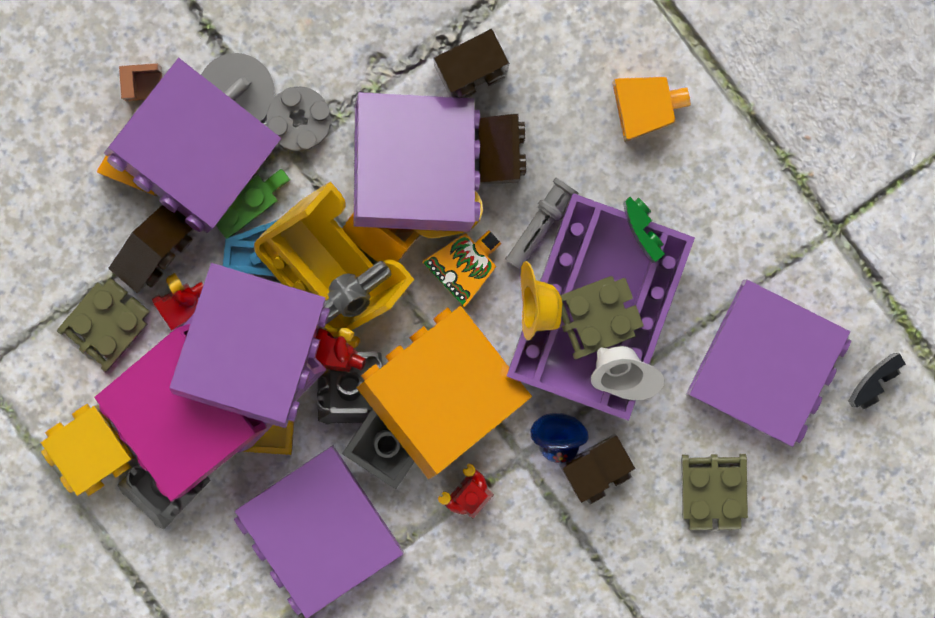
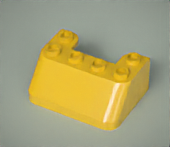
(312, 250)

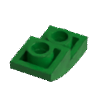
(638, 219)

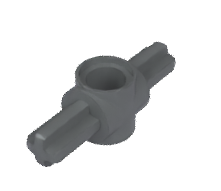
(350, 293)

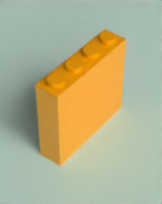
(442, 391)

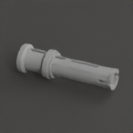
(549, 211)

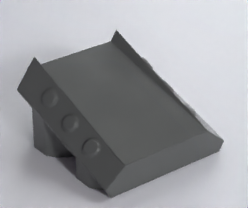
(339, 398)
(143, 492)

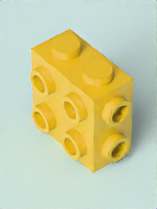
(86, 451)

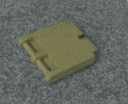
(600, 315)
(105, 322)
(714, 492)

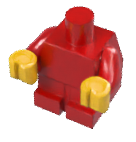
(179, 303)
(339, 353)
(471, 496)

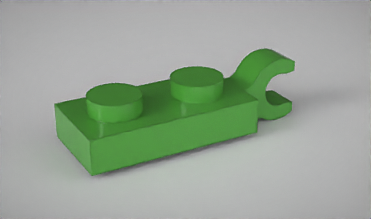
(251, 202)

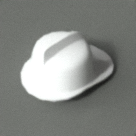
(625, 375)

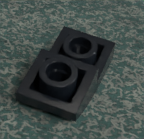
(869, 387)

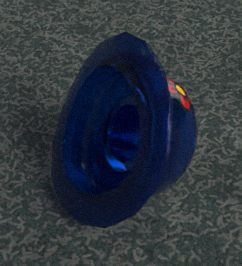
(559, 436)

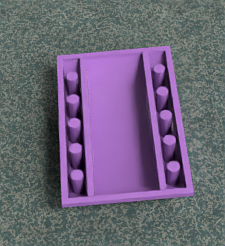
(587, 248)

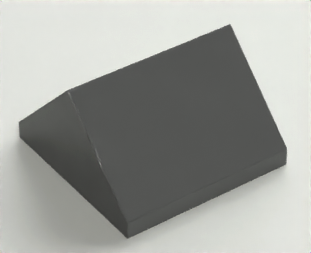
(379, 451)

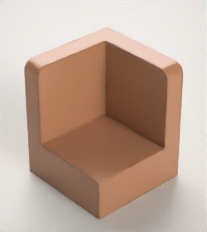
(139, 80)

